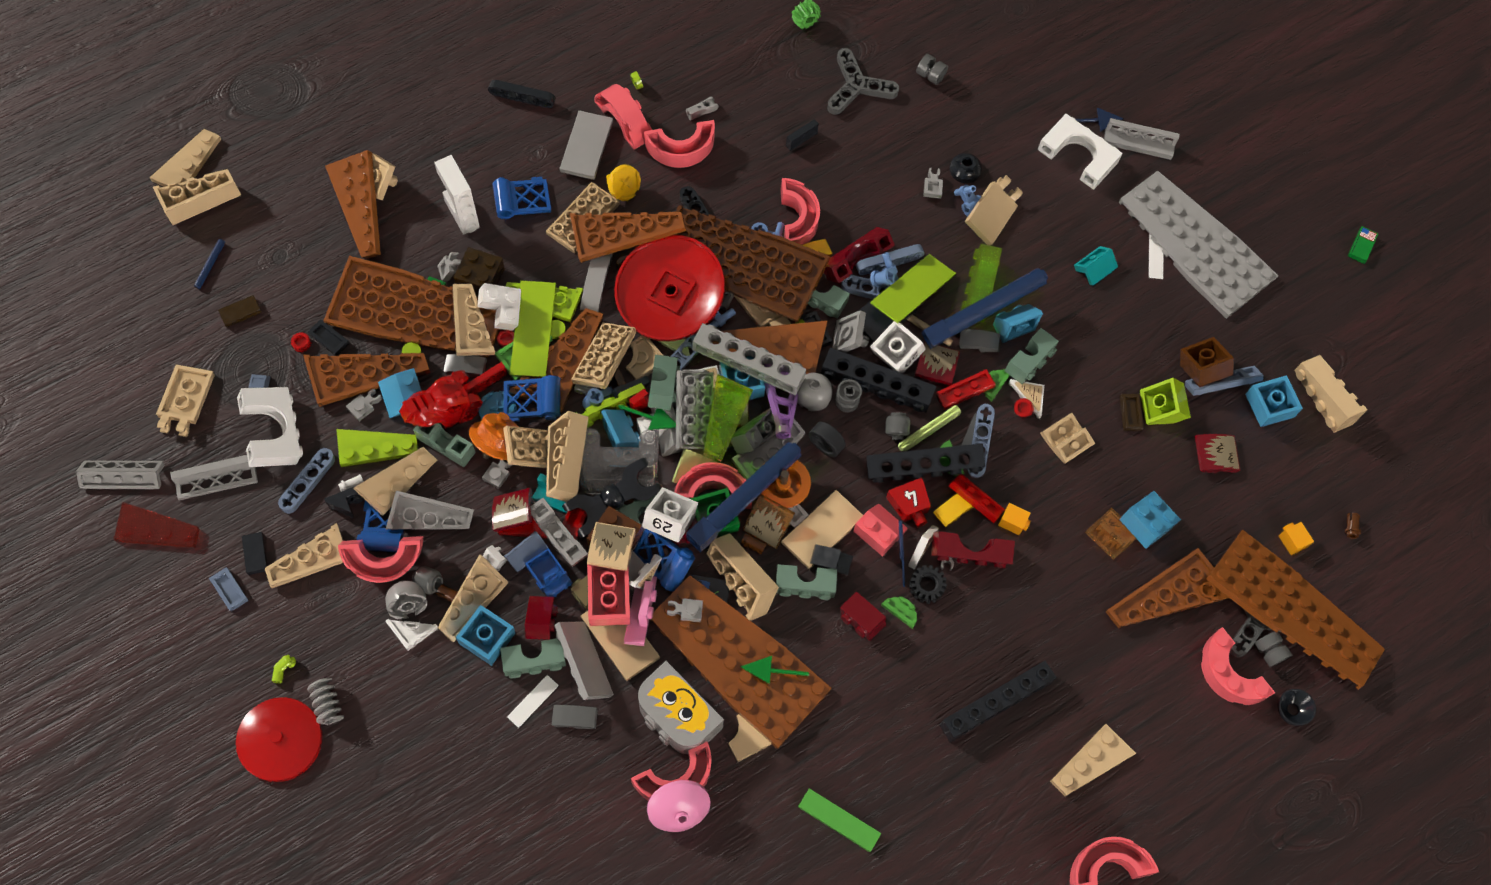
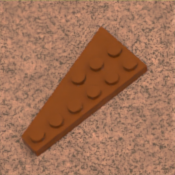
(356, 193)
(615, 232)
(795, 342)
(567, 354)
(354, 374)
(1172, 591)

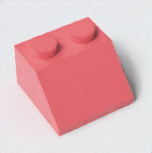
(878, 529)

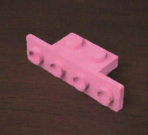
(640, 613)

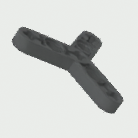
(855, 90)
(1257, 628)

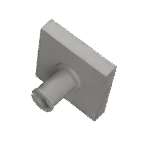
(849, 332)

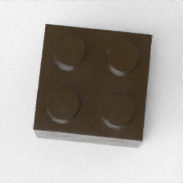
(479, 268)

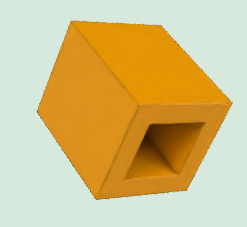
(1015, 519)
(1295, 538)

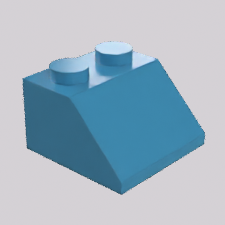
(1017, 322)
(398, 389)
(619, 428)

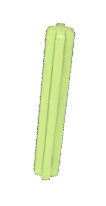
(929, 428)

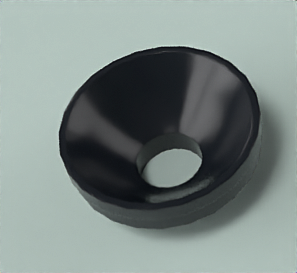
(964, 173)
(1304, 704)

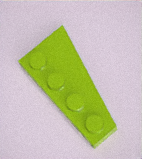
(565, 301)
(611, 403)
(368, 447)

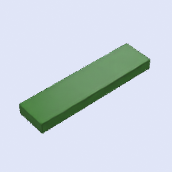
(839, 820)

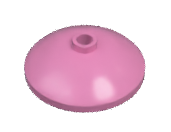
(678, 806)

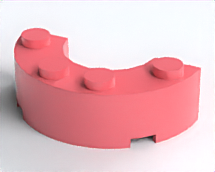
(626, 112)
(681, 152)
(806, 205)
(709, 476)
(380, 569)
(1224, 679)
(698, 771)
(1111, 849)

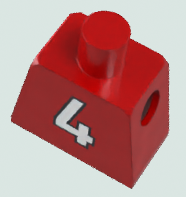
(910, 501)

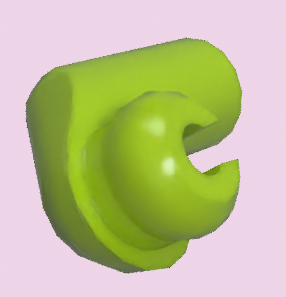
(280, 666)

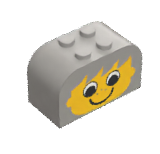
(677, 710)

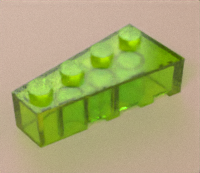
(725, 413)

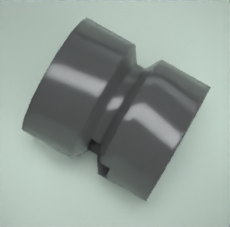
(933, 70)
(848, 395)
(1273, 649)

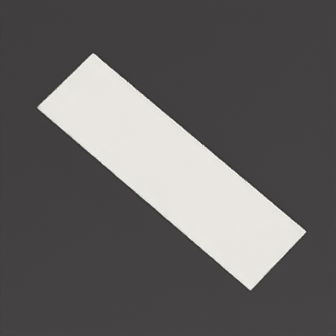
(1155, 260)
(532, 701)

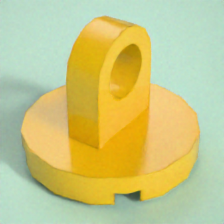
(623, 182)

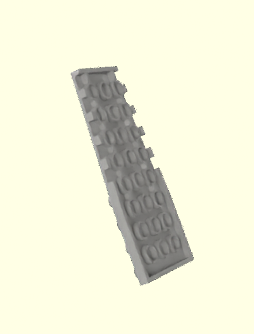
(1199, 245)

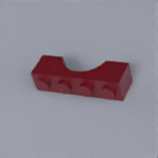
(871, 244)
(948, 545)

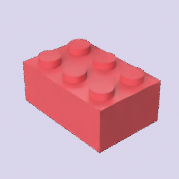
(608, 596)

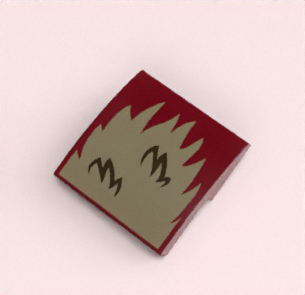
(938, 364)
(1217, 453)
(512, 510)

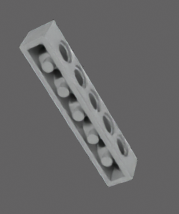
(754, 367)

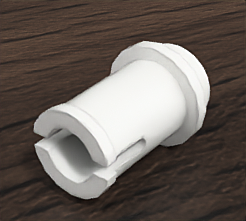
(344, 485)

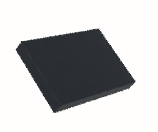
(877, 322)

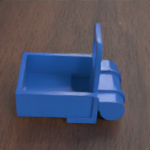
(548, 573)

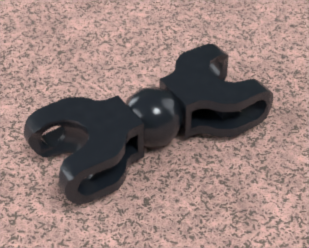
(613, 496)

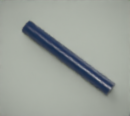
(209, 263)

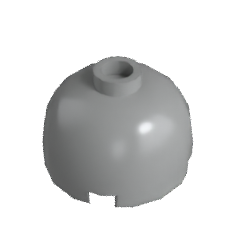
(815, 392)
(404, 599)

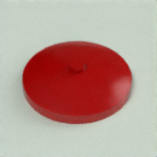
(278, 739)

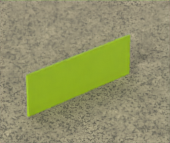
(913, 288)
(533, 330)

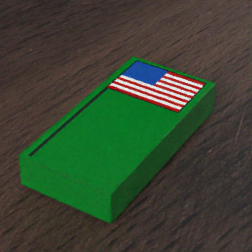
(1363, 244)

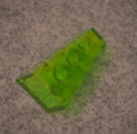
(982, 274)

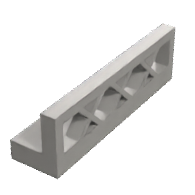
(1139, 140)
(211, 471)
(119, 474)

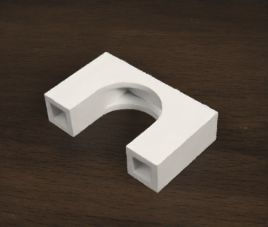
(1072, 132)
(457, 195)
(277, 404)

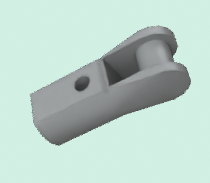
(701, 109)

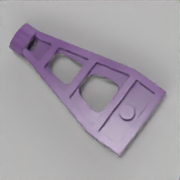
(782, 421)

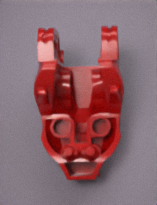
(442, 403)

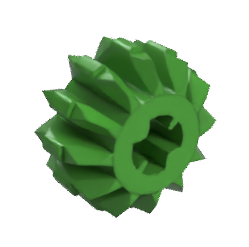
(806, 14)

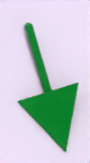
(659, 421)
(762, 669)

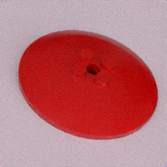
(664, 264)

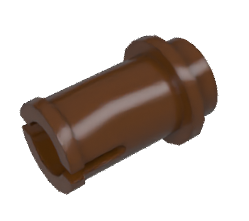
(1352, 526)
(753, 543)
(446, 593)

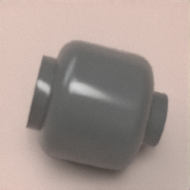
(898, 426)
(428, 579)

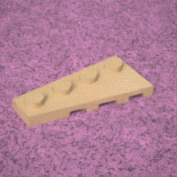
(188, 160)
(470, 328)
(381, 488)
(307, 559)
(478, 589)
(1096, 757)

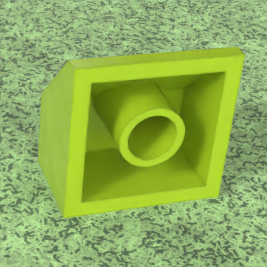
(1165, 402)

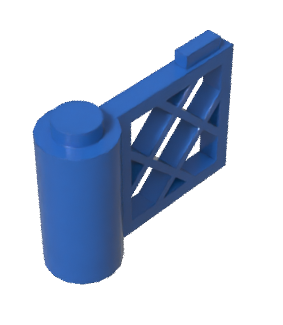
(507, 202)
(547, 398)
(378, 537)
(676, 565)

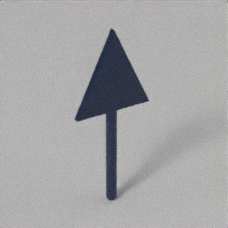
(1103, 118)
(901, 548)

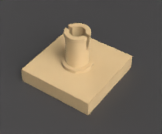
(382, 175)

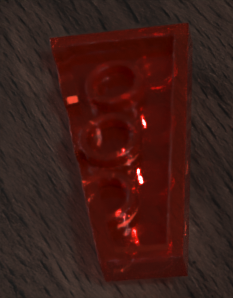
(148, 527)

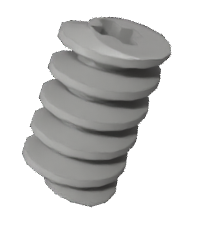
(323, 701)

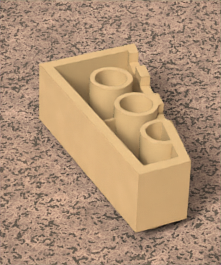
(196, 195)
(1329, 394)
(565, 455)
(743, 575)

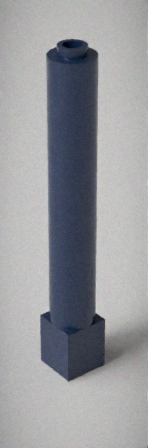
(983, 308)
(708, 528)

